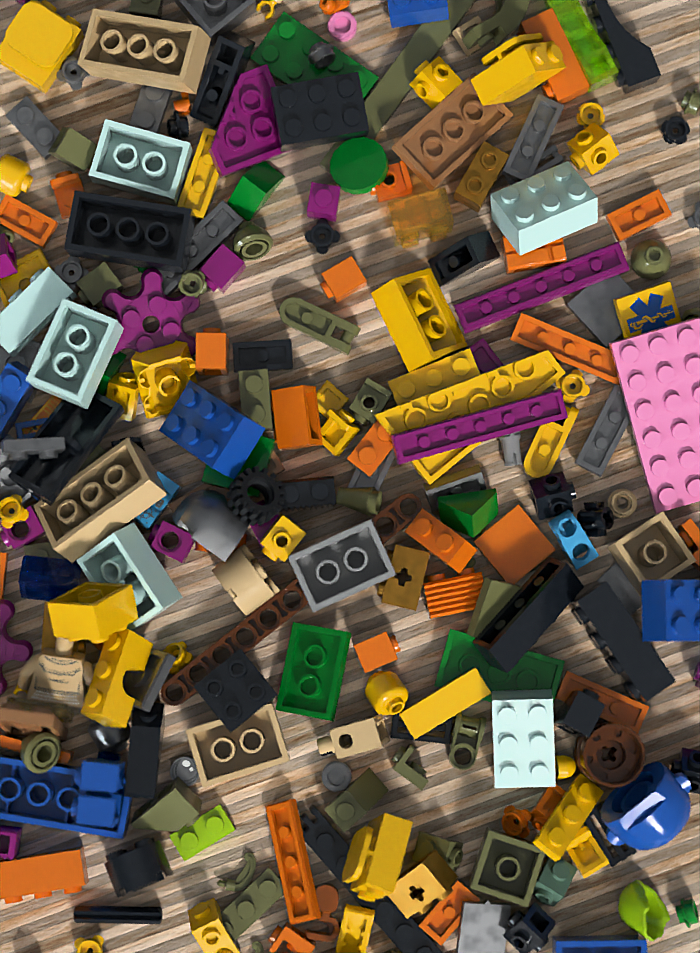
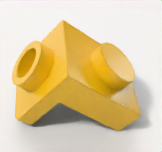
(338, 431)
(586, 853)

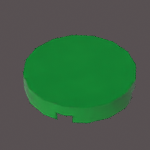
(359, 165)

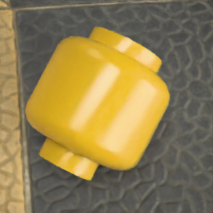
(14, 175)
(386, 693)

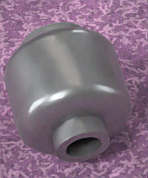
(109, 737)

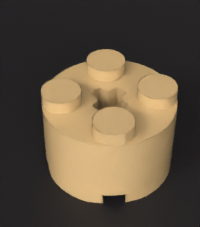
(245, 580)

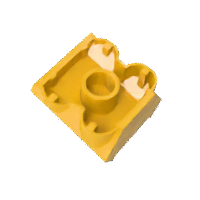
(163, 376)

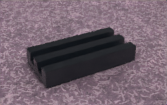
(435, 739)
(622, 855)

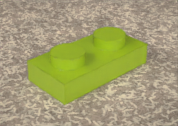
(203, 833)

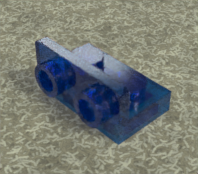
(47, 577)

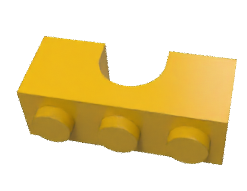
(106, 698)

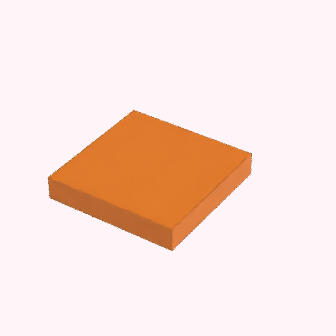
(514, 545)

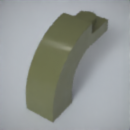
(498, 27)

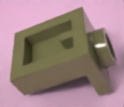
(411, 772)

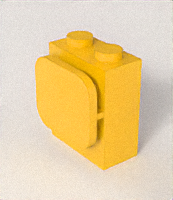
(39, 43)
(517, 68)
(377, 857)

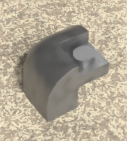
(211, 522)

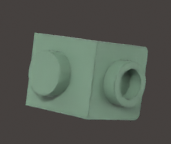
(553, 881)

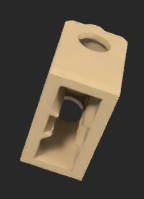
(366, 735)

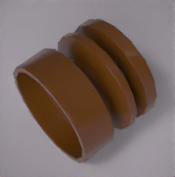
(625, 754)

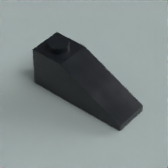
(225, 65)
(144, 751)

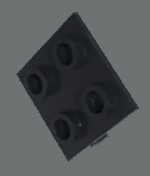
(235, 690)

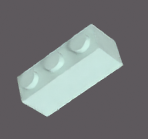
(32, 309)

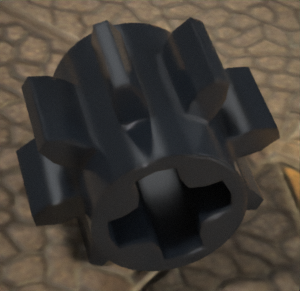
(595, 519)

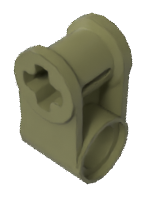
(466, 738)

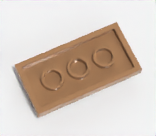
(450, 134)
(24, 723)

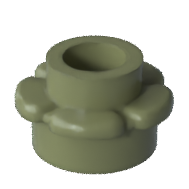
(691, 102)
(186, 278)

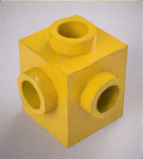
(434, 81)
(592, 149)

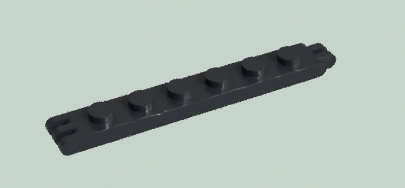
(333, 852)

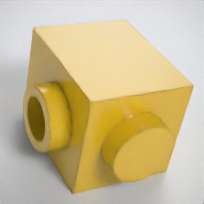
(281, 538)

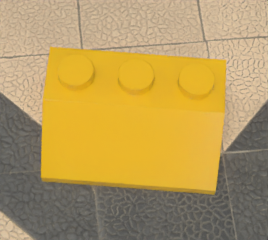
(418, 319)

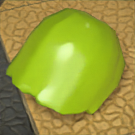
(643, 910)

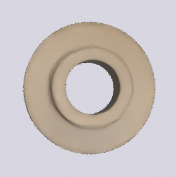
(630, 499)

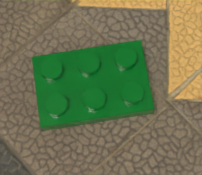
(313, 671)

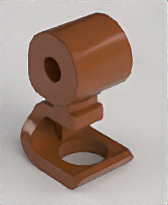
(328, 902)

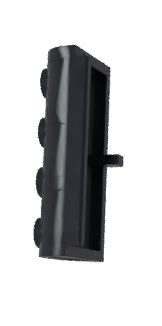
(82, 434)

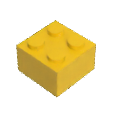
(93, 611)

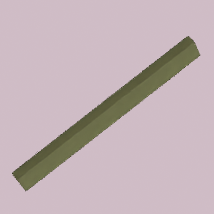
(395, 83)

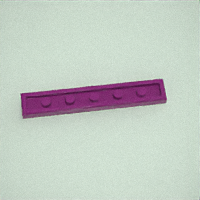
(541, 287)
(478, 426)

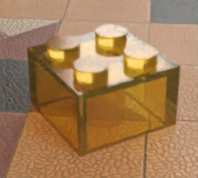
(420, 218)

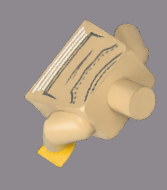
(57, 675)

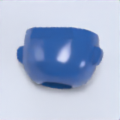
(648, 809)

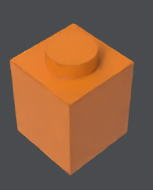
(342, 280)
(377, 651)

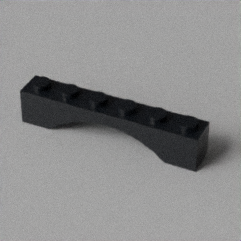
(632, 58)

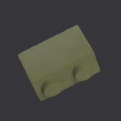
(256, 396)

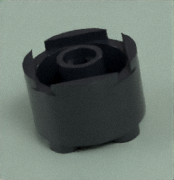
(137, 867)

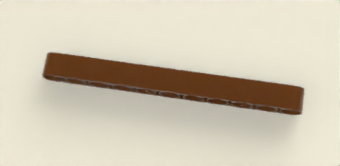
(276, 604)

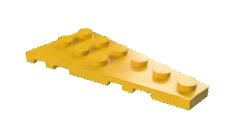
(496, 387)

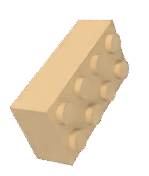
(144, 51)
(100, 500)

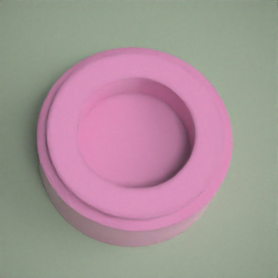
(342, 26)

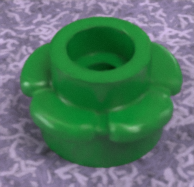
(687, 912)

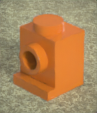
(400, 187)

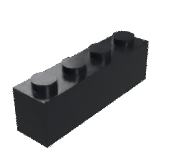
(528, 614)

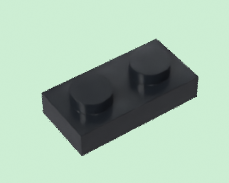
(270, 355)

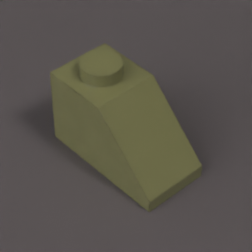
(356, 800)
(170, 810)

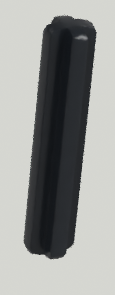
(118, 914)

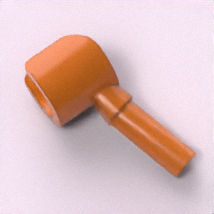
(183, 105)

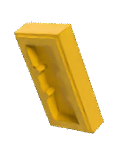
(355, 929)

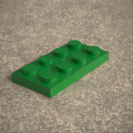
(287, 52)
(531, 673)

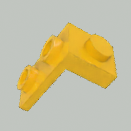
(209, 929)

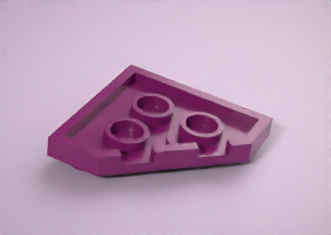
(247, 126)

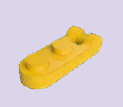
(548, 445)

